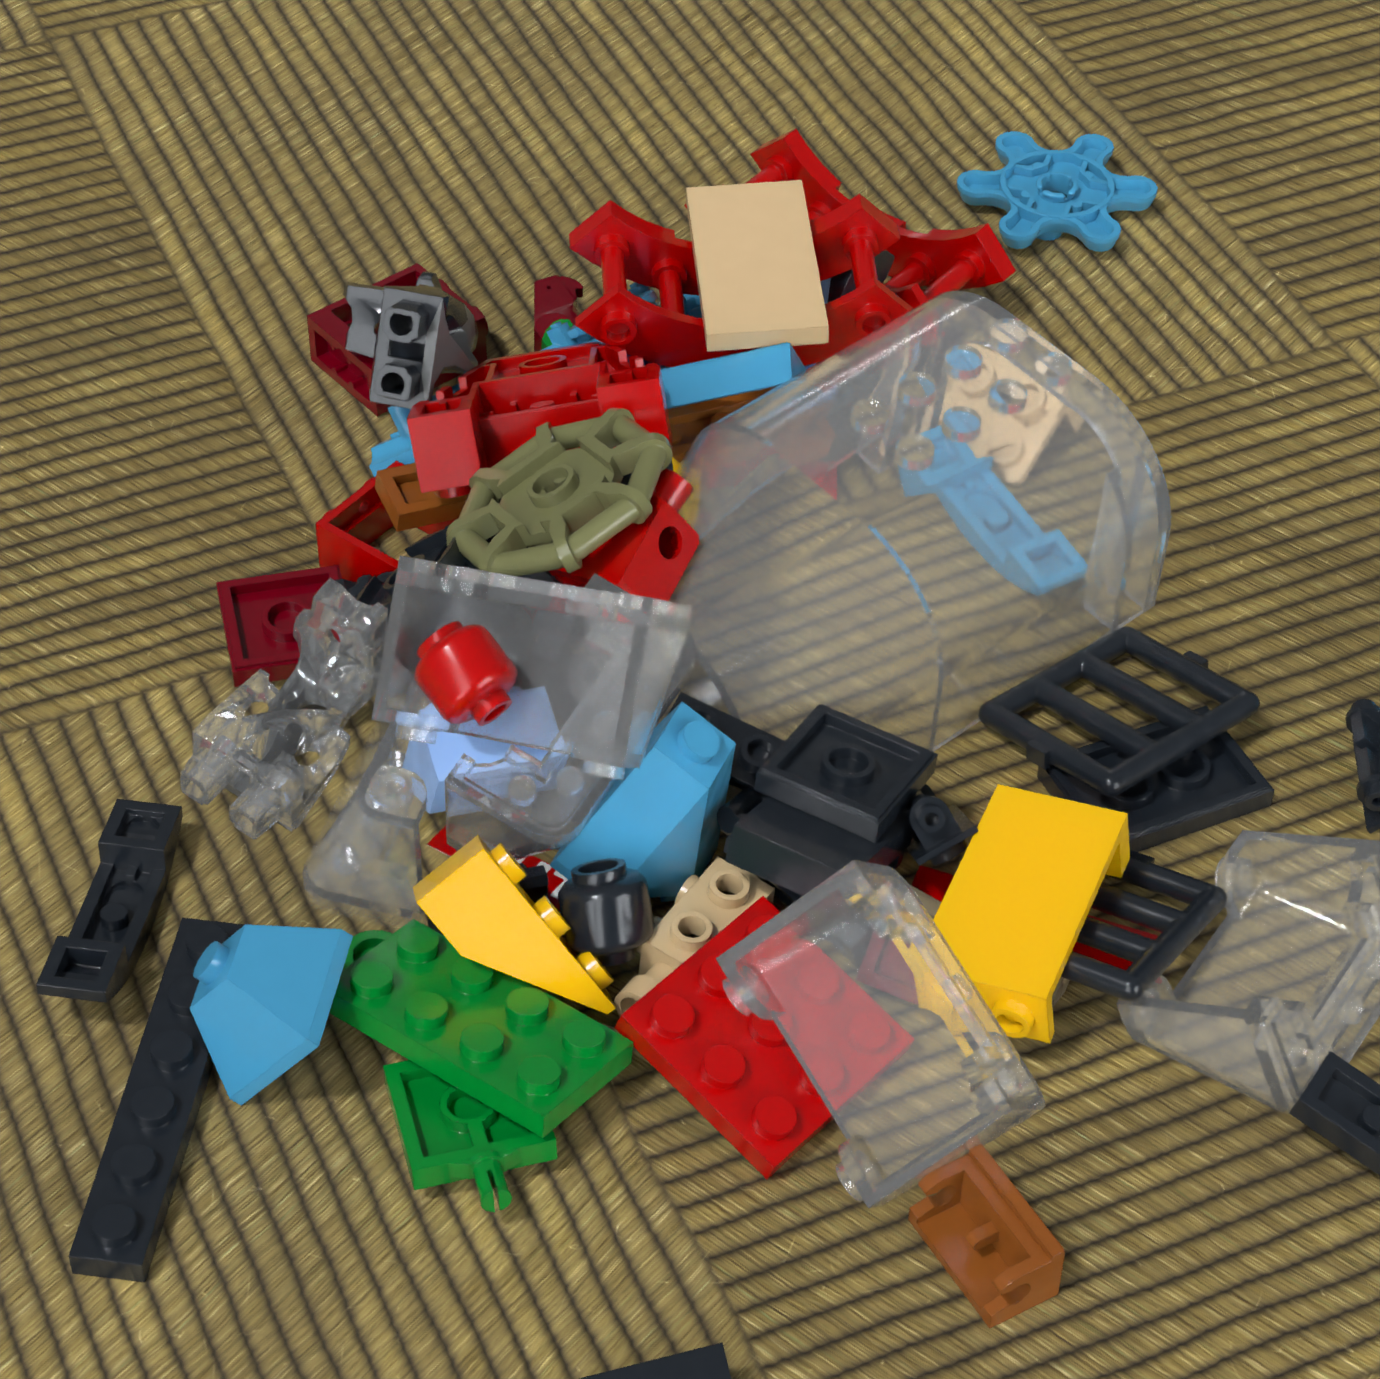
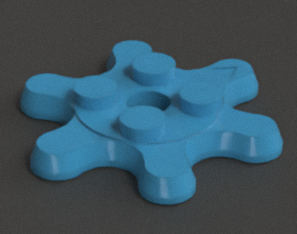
(1056, 191)

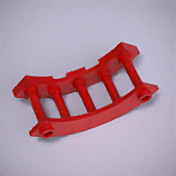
(653, 257)
(936, 260)

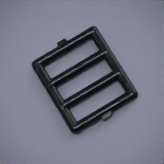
(1145, 753)
(1148, 955)

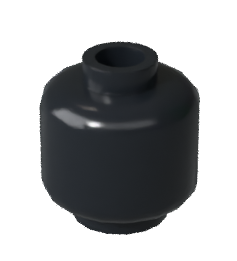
(606, 910)

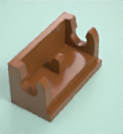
(988, 1237)

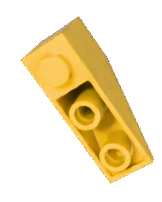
(497, 924)

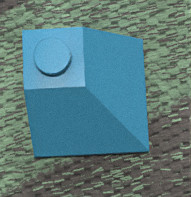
(266, 1000)

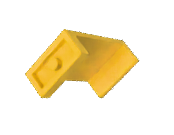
(1027, 898)

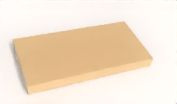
(756, 266)

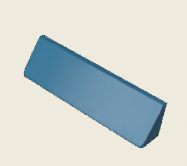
(730, 374)

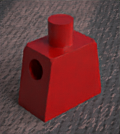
(649, 555)

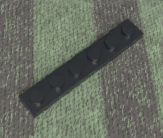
(151, 1123)

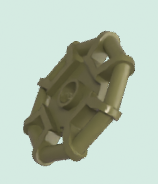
(560, 496)

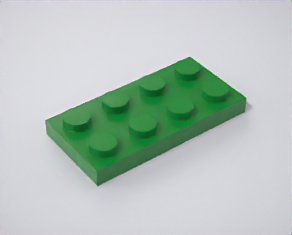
(479, 1028)

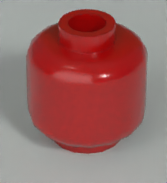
(465, 673)

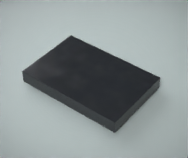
(1182, 798)

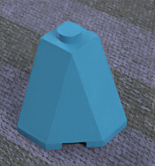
(665, 810)

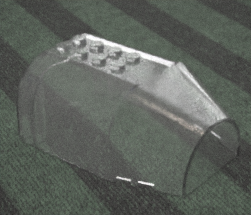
(916, 527)

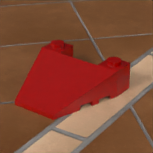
(514, 394)

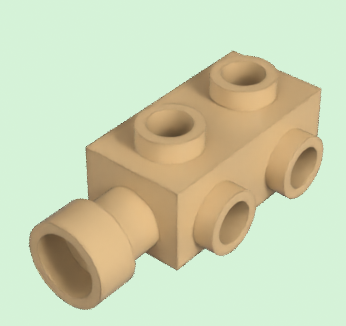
(700, 909)

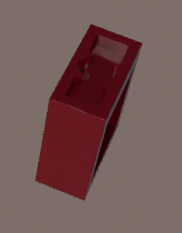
(353, 370)

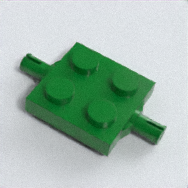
(458, 1137)

